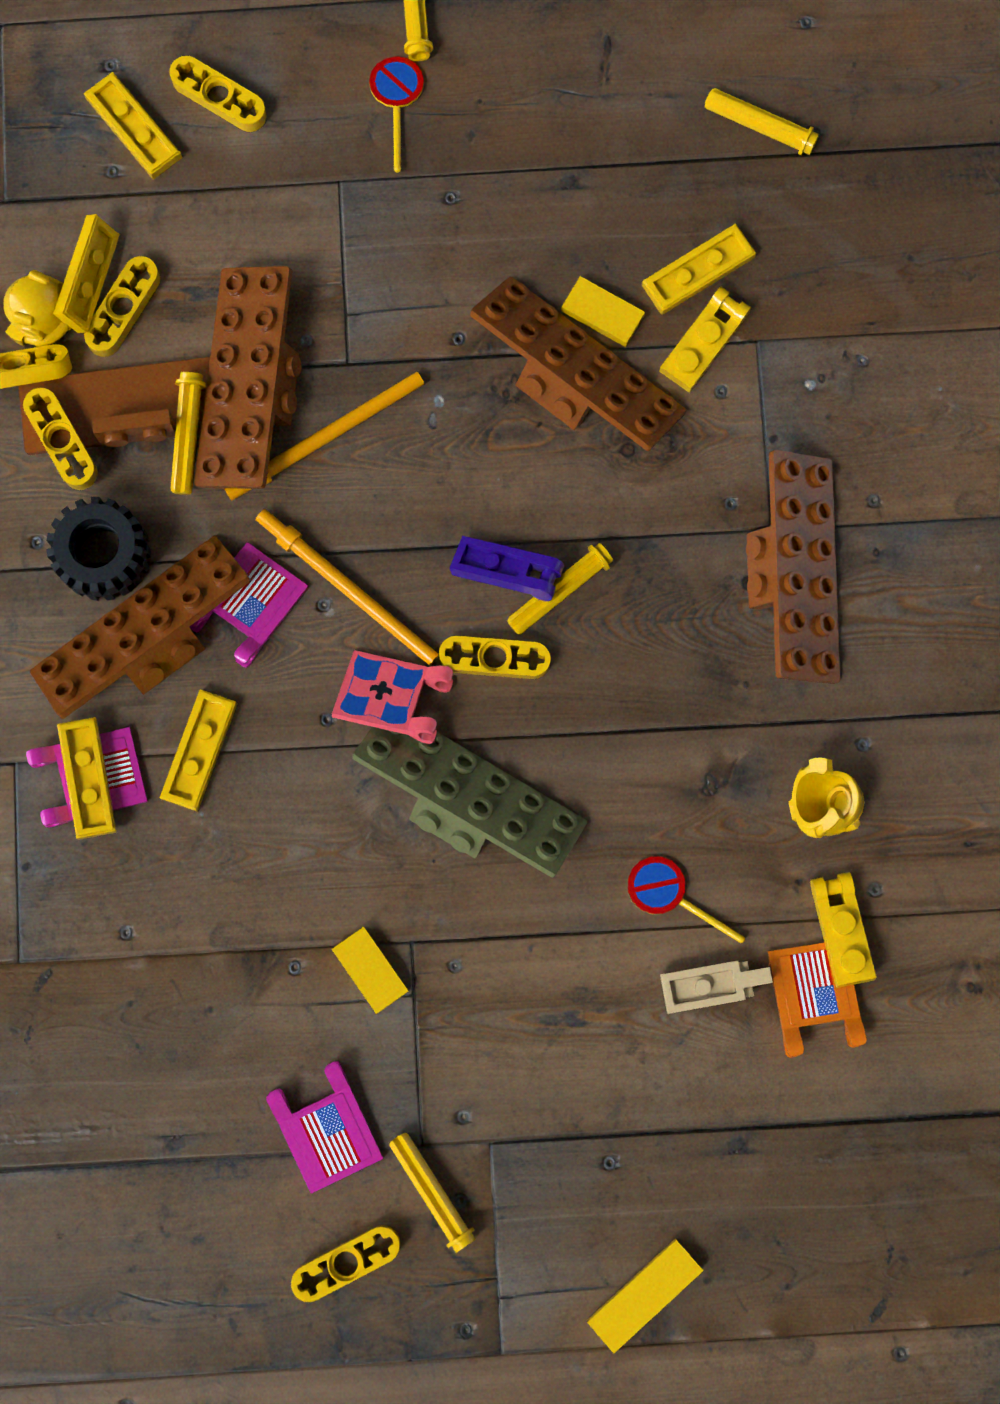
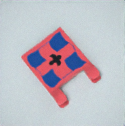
(386, 694)

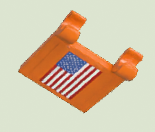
(809, 996)

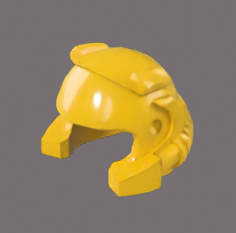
(30, 309)
(825, 800)

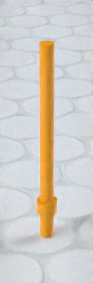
(336, 429)
(291, 539)

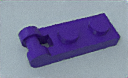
(506, 567)

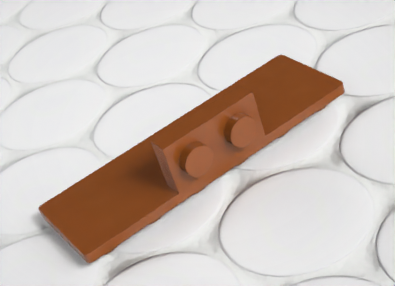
(572, 370)
(248, 378)
(115, 404)
(796, 568)
(145, 633)

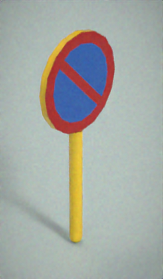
(396, 84)
(659, 886)

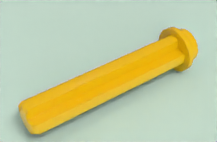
(418, 44)
(762, 121)
(186, 431)
(565, 585)
(432, 1192)

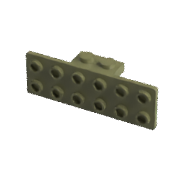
(472, 799)

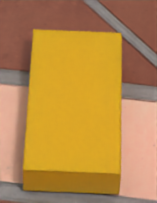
(602, 311)
(370, 970)

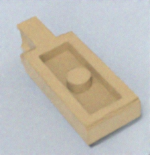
(711, 985)

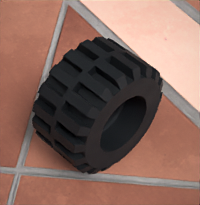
(81, 524)

